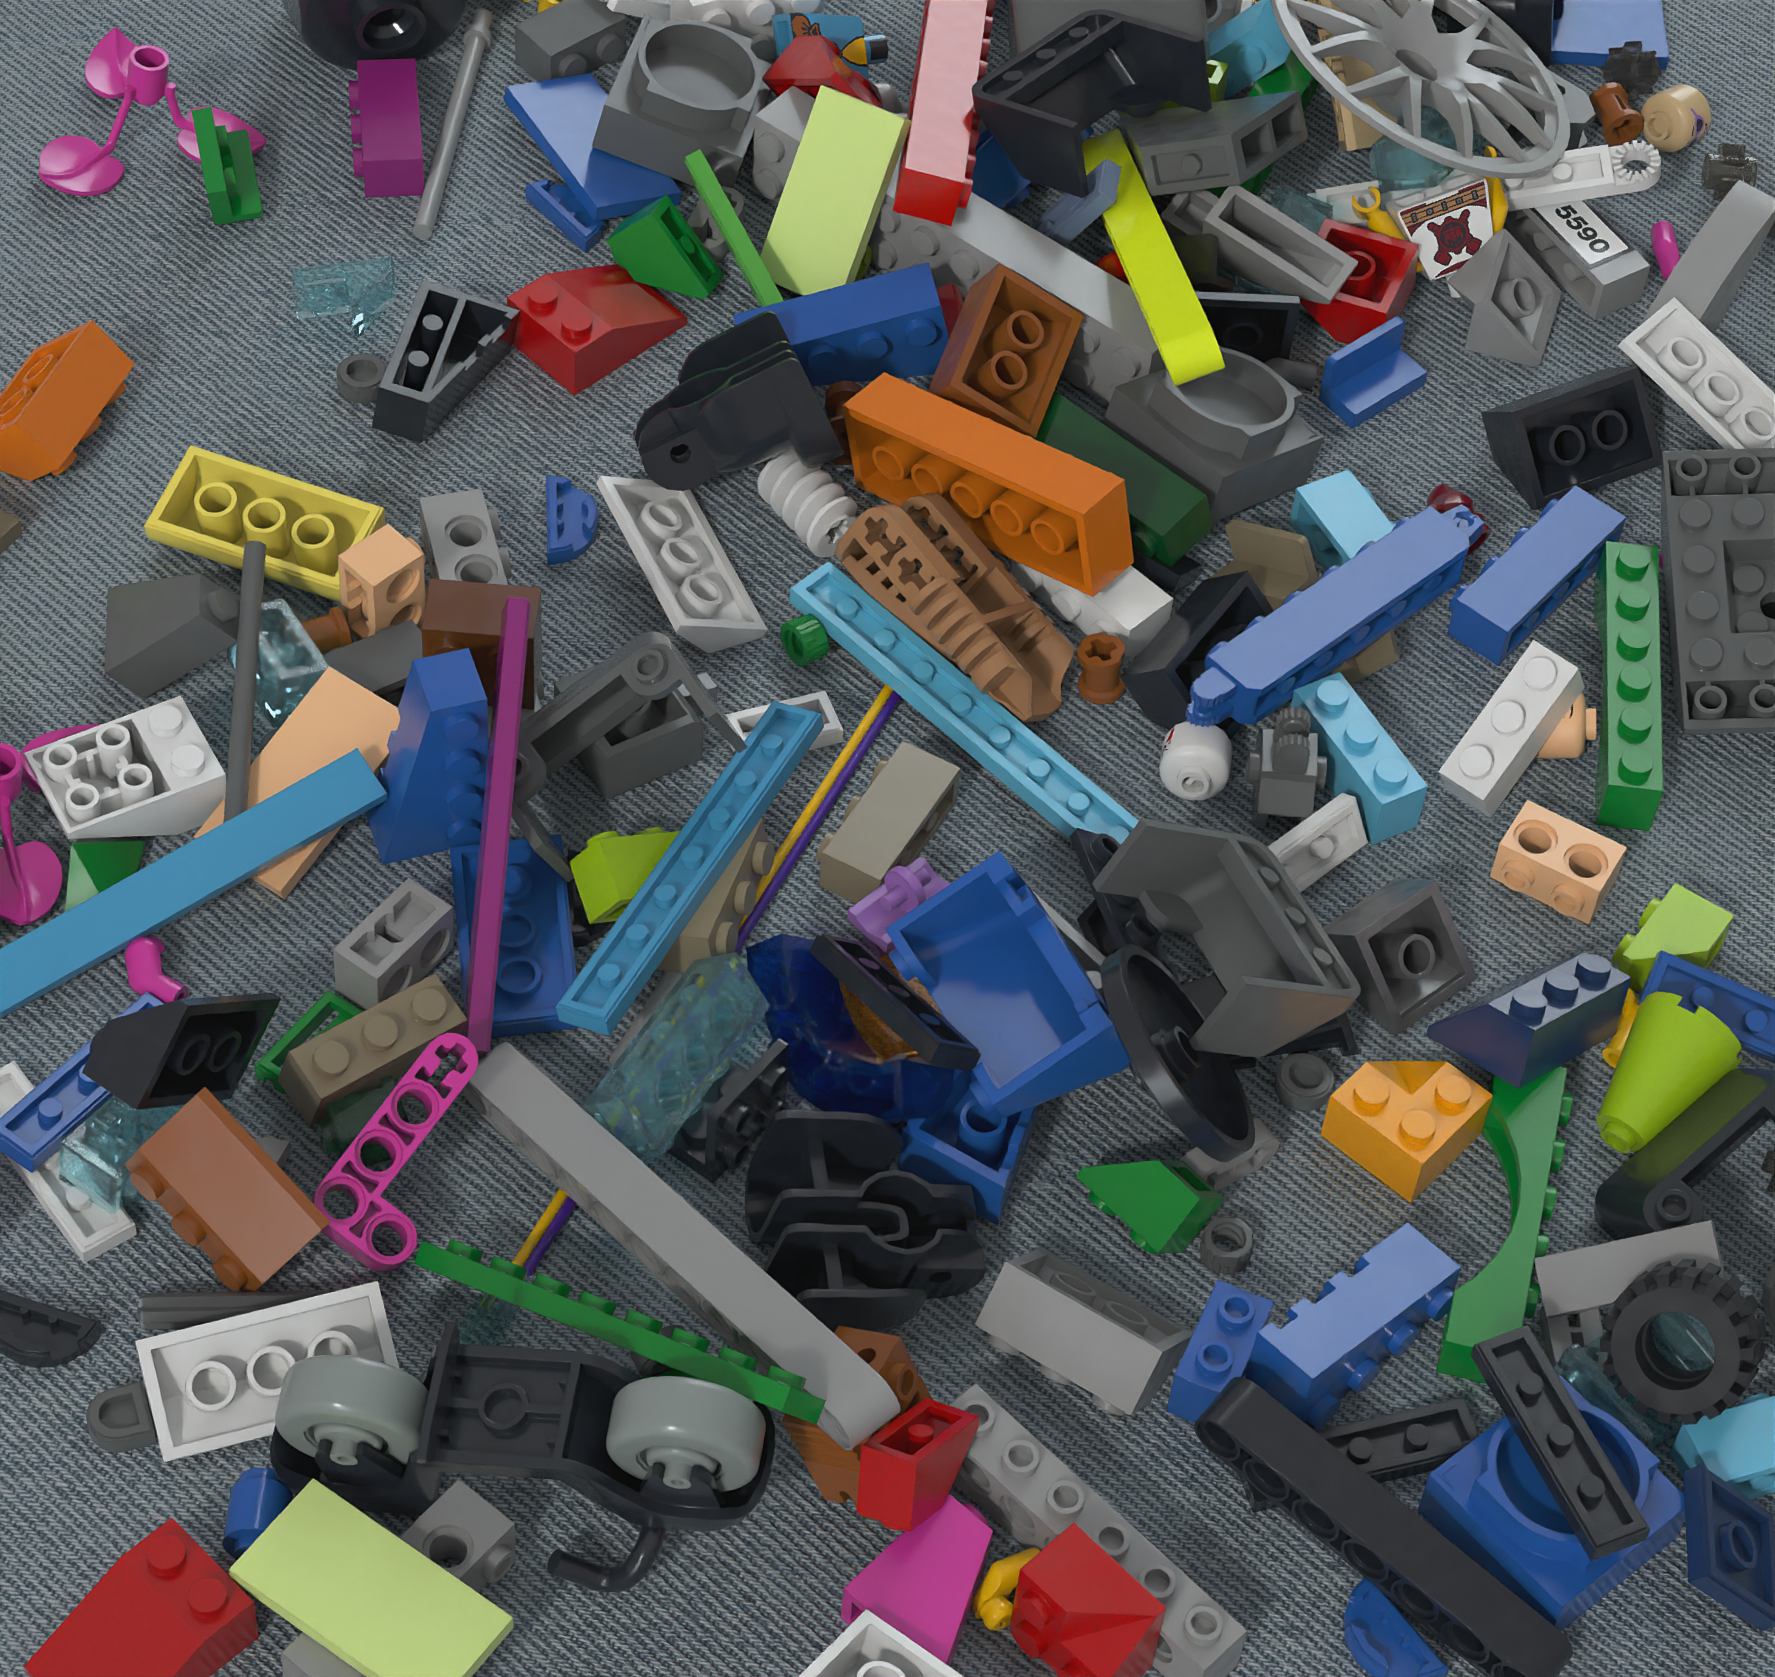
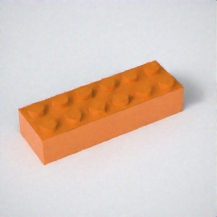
(1002, 483)

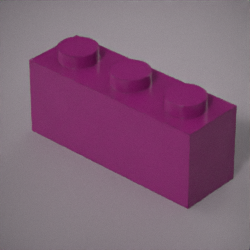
(387, 128)

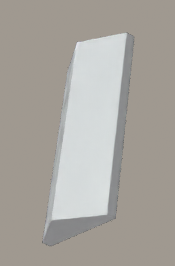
(1704, 378)
(683, 563)
(225, 1376)

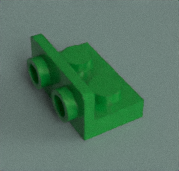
(227, 170)

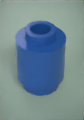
(252, 1508)

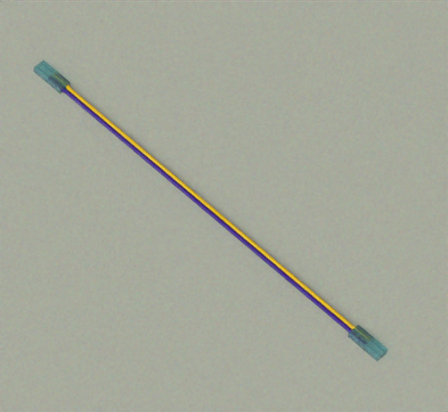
(492, 1316)

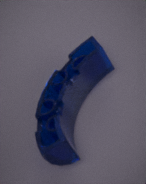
(827, 1054)

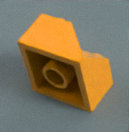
(1406, 1120)

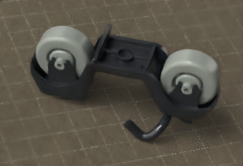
(640, 1447)

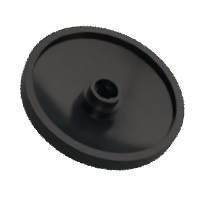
(1154, 1027)

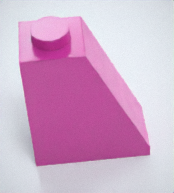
(926, 1579)

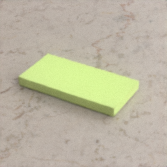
(833, 193)
(368, 1592)

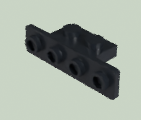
(1113, 918)

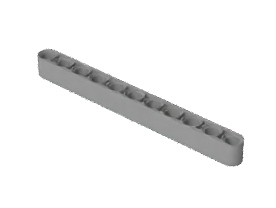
(678, 1243)

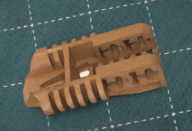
(970, 618)

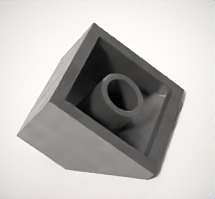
(1402, 952)

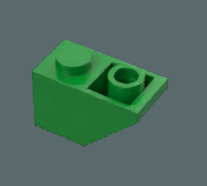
(1156, 1198)

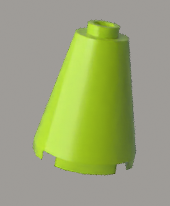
(1663, 1070)

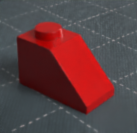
(913, 1464)

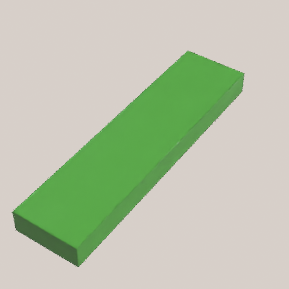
(732, 230)

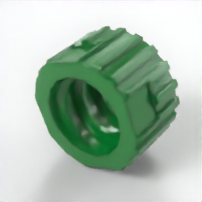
(804, 639)

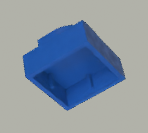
(1508, 1522)

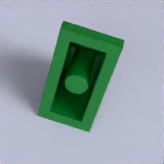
(664, 251)

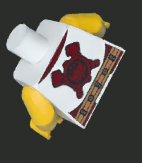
(1444, 220)

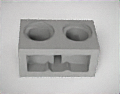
(394, 945)

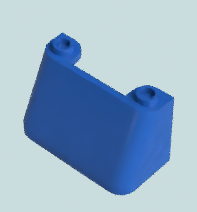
(1008, 988)

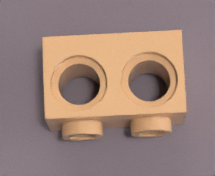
(382, 582)
(1557, 862)

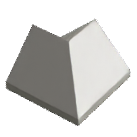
(1509, 301)

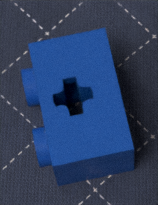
(1217, 1348)

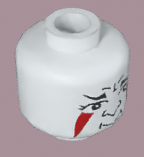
(1197, 758)

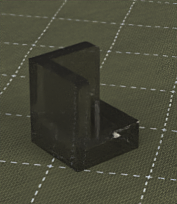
(1199, 259)

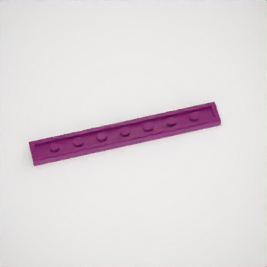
(496, 823)

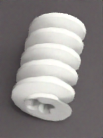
(807, 502)

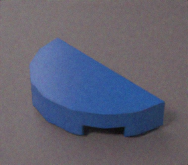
(566, 213)
(570, 520)
(1384, 1639)

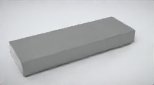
(1599, 1273)

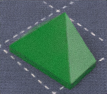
(99, 865)

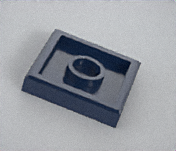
(1730, 1547)

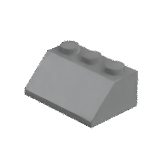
(1082, 1331)

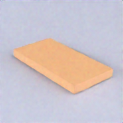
(323, 727)

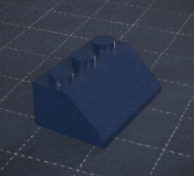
(1538, 1019)

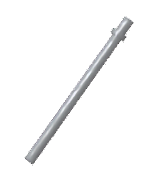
(476, 39)

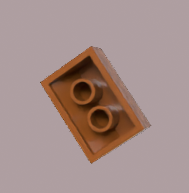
(1006, 351)
(225, 1193)

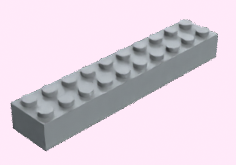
(1113, 336)

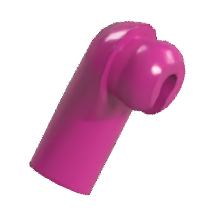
(1665, 247)
(145, 970)

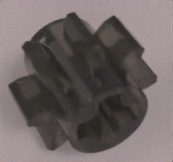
(1632, 68)
(1726, 167)

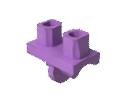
(901, 893)

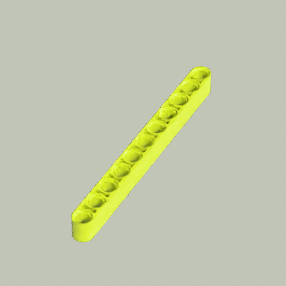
(1154, 268)

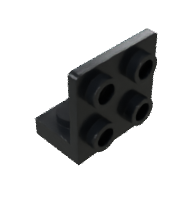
(734, 1114)

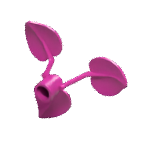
(140, 75)
(31, 871)

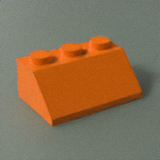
(58, 400)

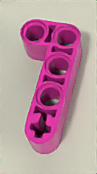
(400, 1141)

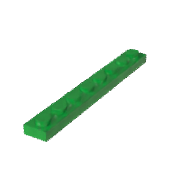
(635, 1333)

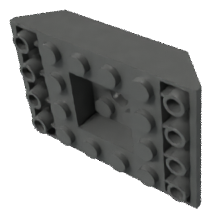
(1716, 579)

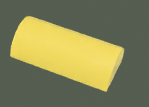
(223, 503)

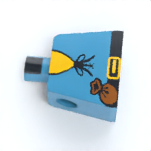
(844, 31)

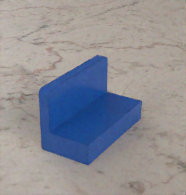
(1370, 374)

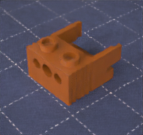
(828, 1463)

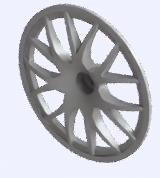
(1437, 70)

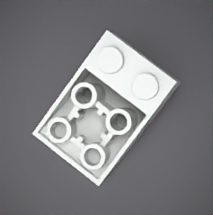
(132, 775)

